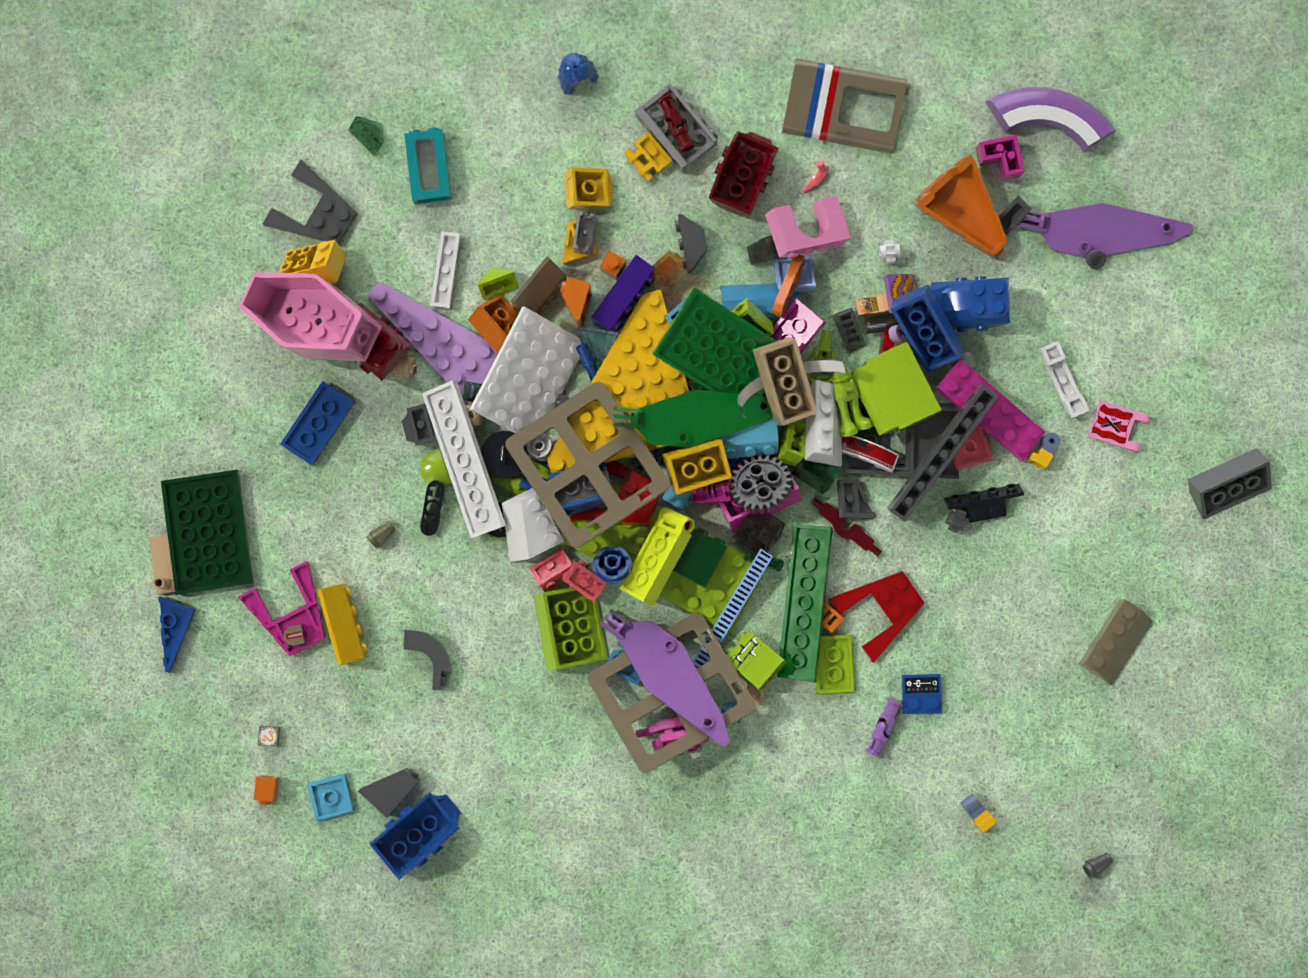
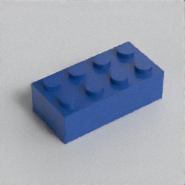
(927, 328)

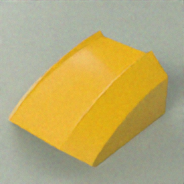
(588, 188)

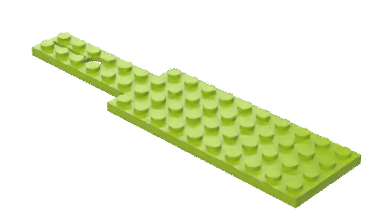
(678, 589)

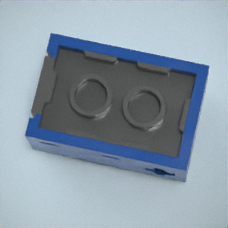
(580, 494)

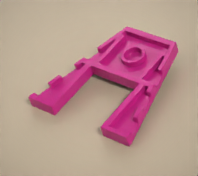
(306, 615)

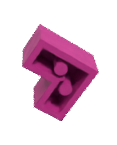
(1004, 152)

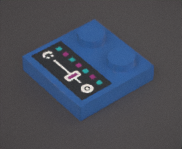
(921, 693)

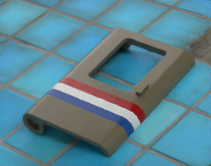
(817, 101)

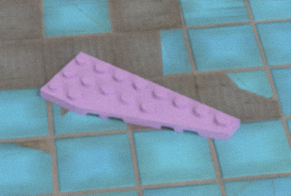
(443, 343)

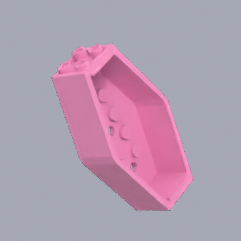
(345, 328)

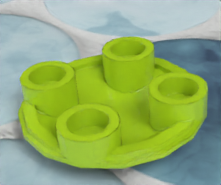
(434, 468)

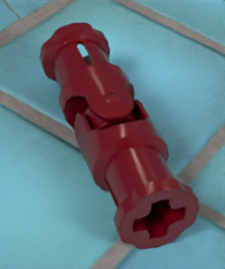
(674, 121)

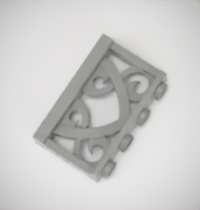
(650, 122)

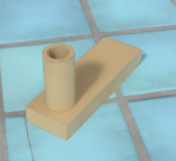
(161, 565)

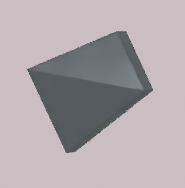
(1014, 214)

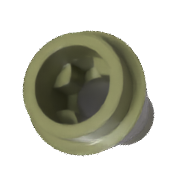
(379, 535)

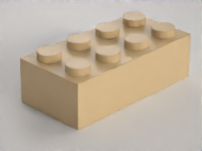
(785, 381)

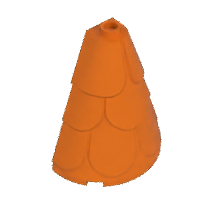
(964, 207)

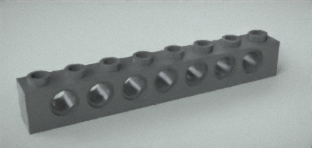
(942, 452)

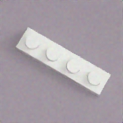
(445, 270)

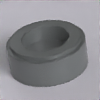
(1095, 259)

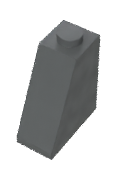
(390, 791)

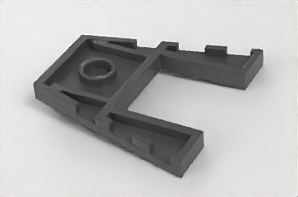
(328, 220)

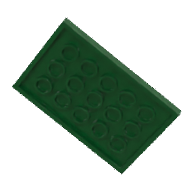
(207, 532)

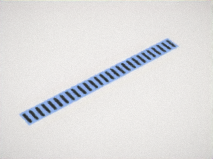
(735, 604)

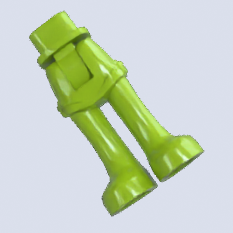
(845, 391)

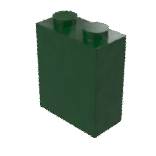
(700, 557)

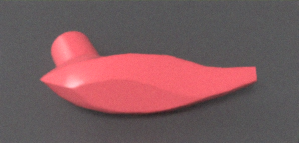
(818, 177)

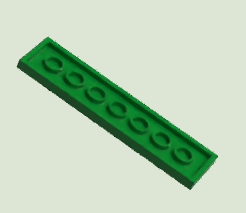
(805, 601)

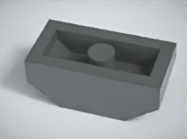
(418, 425)

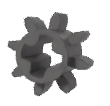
(956, 520)

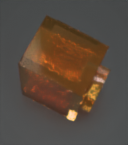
(668, 267)

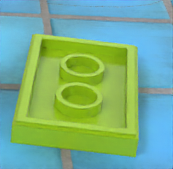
(835, 665)

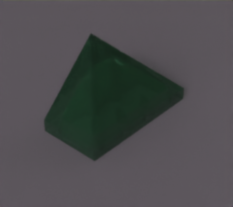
(368, 133)

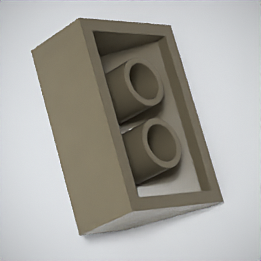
(540, 287)

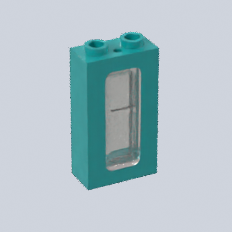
(427, 166)

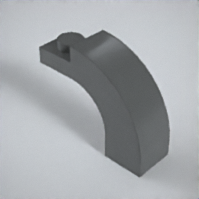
(434, 650)

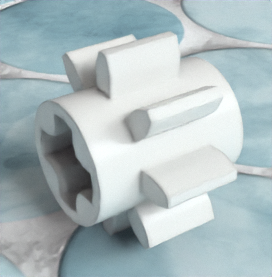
(889, 251)

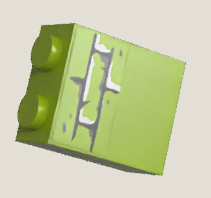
(755, 660)

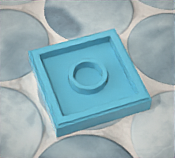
(331, 797)

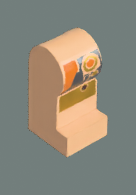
(872, 305)

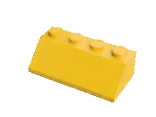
(342, 623)

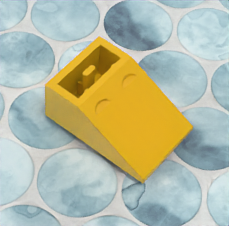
(320, 259)

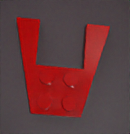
(631, 484)
(896, 599)

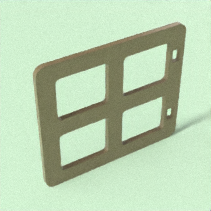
(586, 464)
(625, 718)

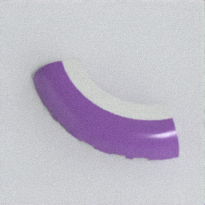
(1051, 109)

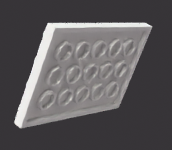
(527, 372)

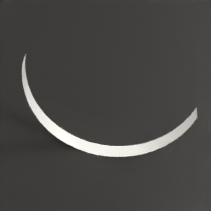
(811, 366)

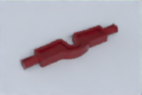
(854, 533)

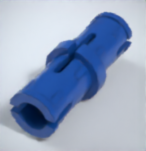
(588, 360)

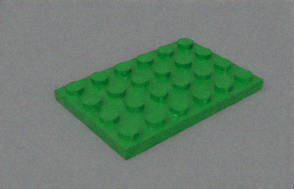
(712, 345)

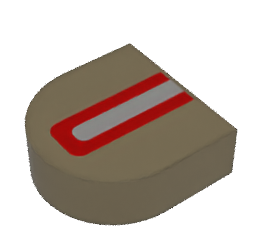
(294, 635)

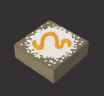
(268, 736)

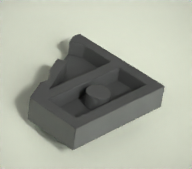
(852, 500)

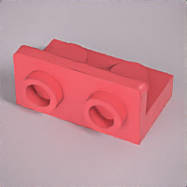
(551, 570)
(584, 580)

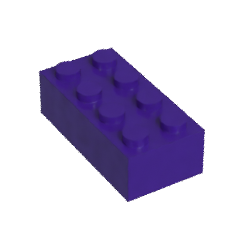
(624, 294)

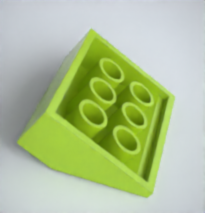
(569, 629)

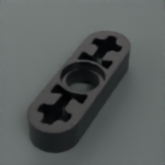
(440, 494)

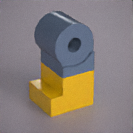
(1049, 445)
(978, 813)

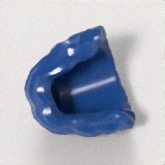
(569, 75)

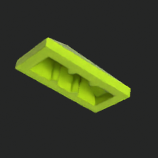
(497, 282)

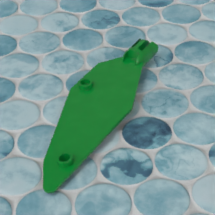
(694, 417)

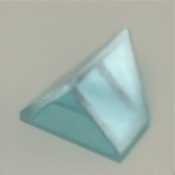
(598, 340)

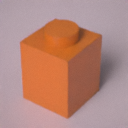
(613, 265)
(266, 789)

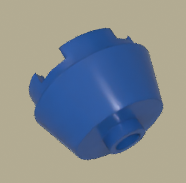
(612, 564)

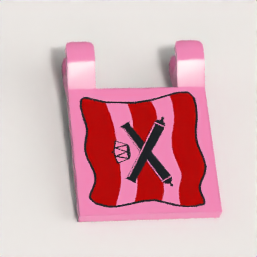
(1114, 424)

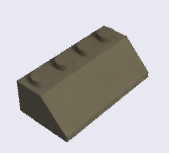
(1116, 641)

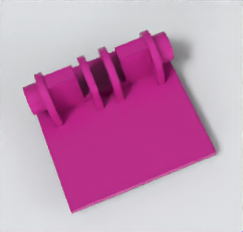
(713, 493)

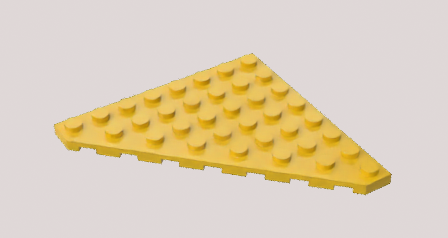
(631, 377)

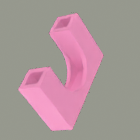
(791, 241)

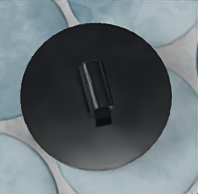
(497, 457)

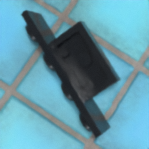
(985, 503)

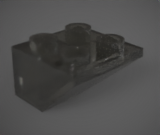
(758, 532)

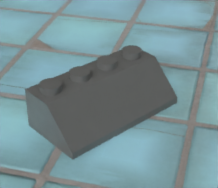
(1230, 483)

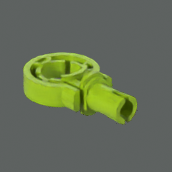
(825, 345)

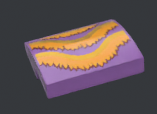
(898, 285)

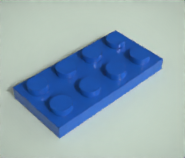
(317, 423)

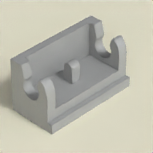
(585, 233)

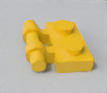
(652, 152)

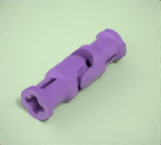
(882, 731)

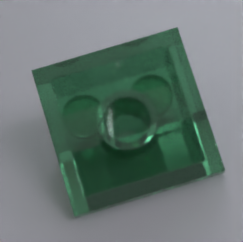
(818, 475)

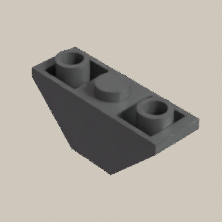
(691, 242)

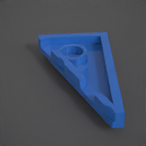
(175, 624)

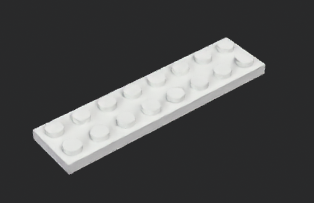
(463, 459)

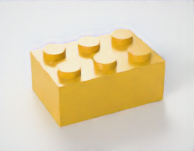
(697, 466)

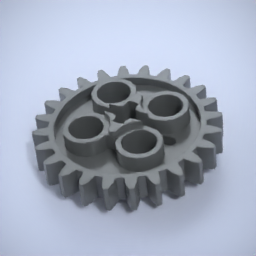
(761, 484)

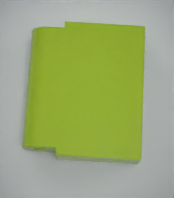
(895, 390)

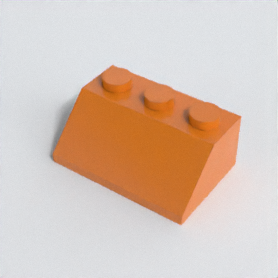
(576, 299)
(494, 320)

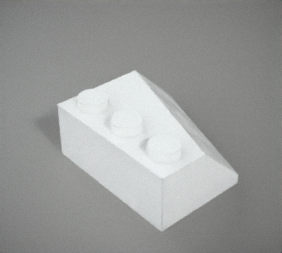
(528, 526)

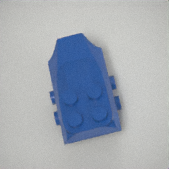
(975, 302)
(417, 834)

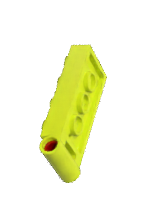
(658, 556)

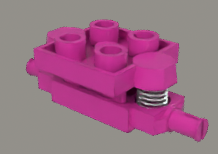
(665, 733)

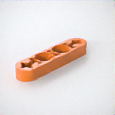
(788, 285)

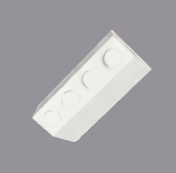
(822, 434)

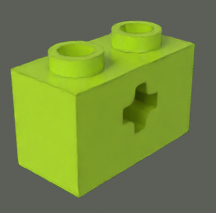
(792, 443)

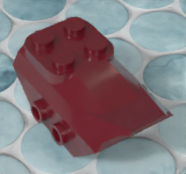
(743, 173)
(387, 349)

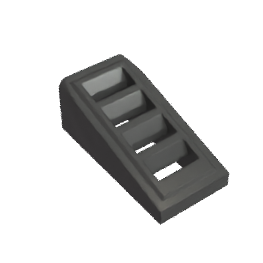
(837, 317)

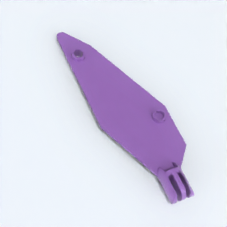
(1103, 228)
(669, 673)

